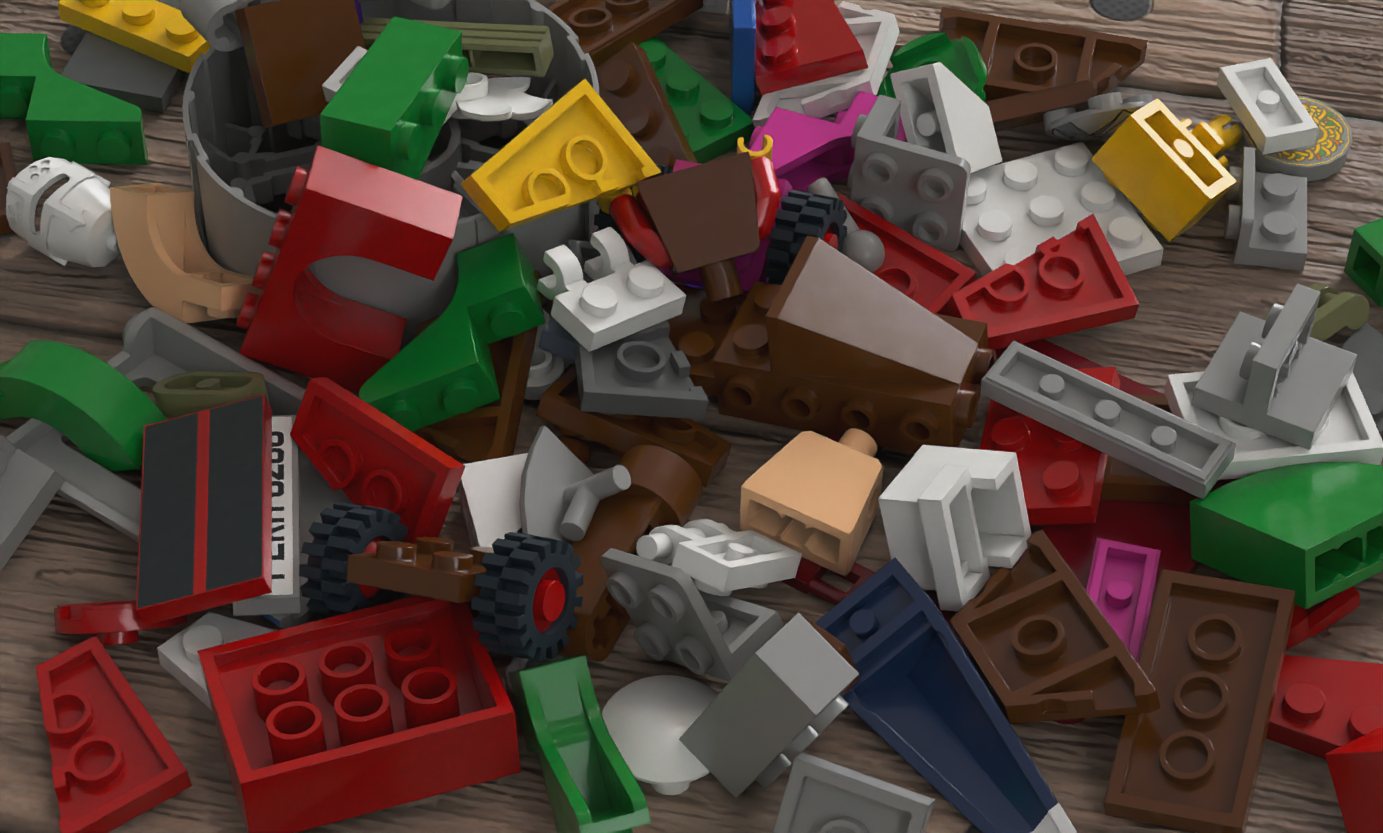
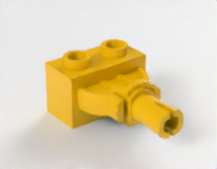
(1167, 167)

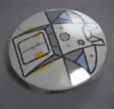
(1097, 123)

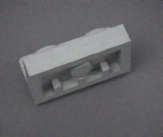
(1267, 216)

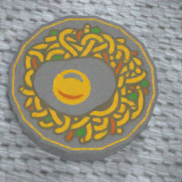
(1312, 161)

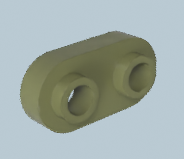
(204, 390)

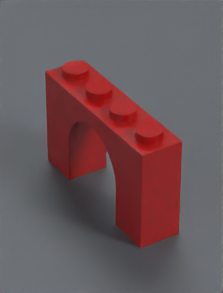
(342, 211)

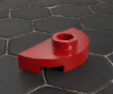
(112, 620)

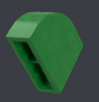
(1295, 528)

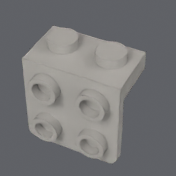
(907, 182)
(684, 623)

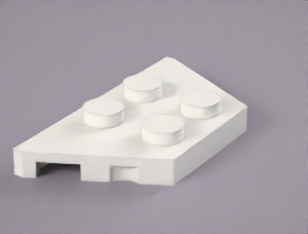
(877, 36)

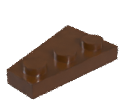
(640, 104)
(686, 438)

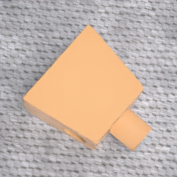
(816, 497)

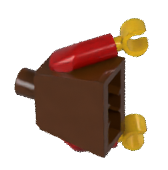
(702, 216)

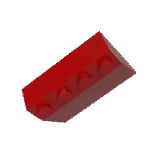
(358, 713)

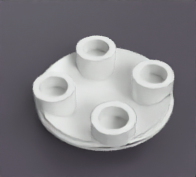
(647, 725)

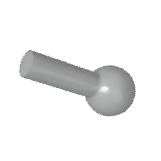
(859, 245)

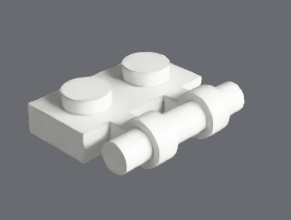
(719, 556)

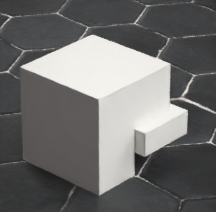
(954, 518)

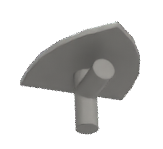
(561, 492)

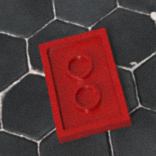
(1057, 472)

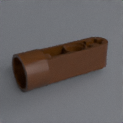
(660, 494)

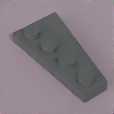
(636, 372)

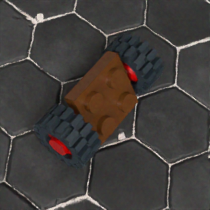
(518, 585)

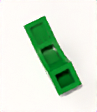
(80, 399)

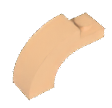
(167, 256)

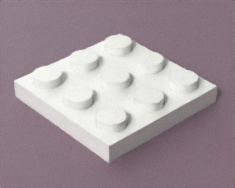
(1045, 196)

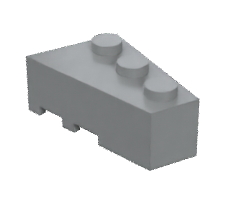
(771, 708)

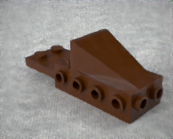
(836, 355)

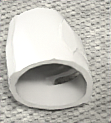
(74, 219)

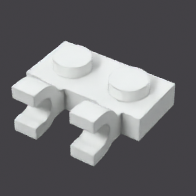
(618, 301)

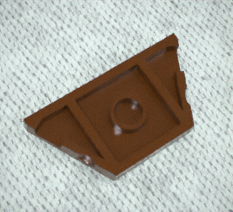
(1039, 56)
(491, 428)
(1049, 645)

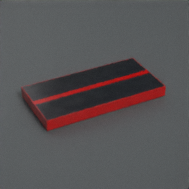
(205, 510)

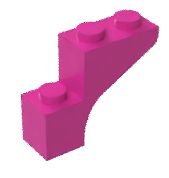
(813, 147)

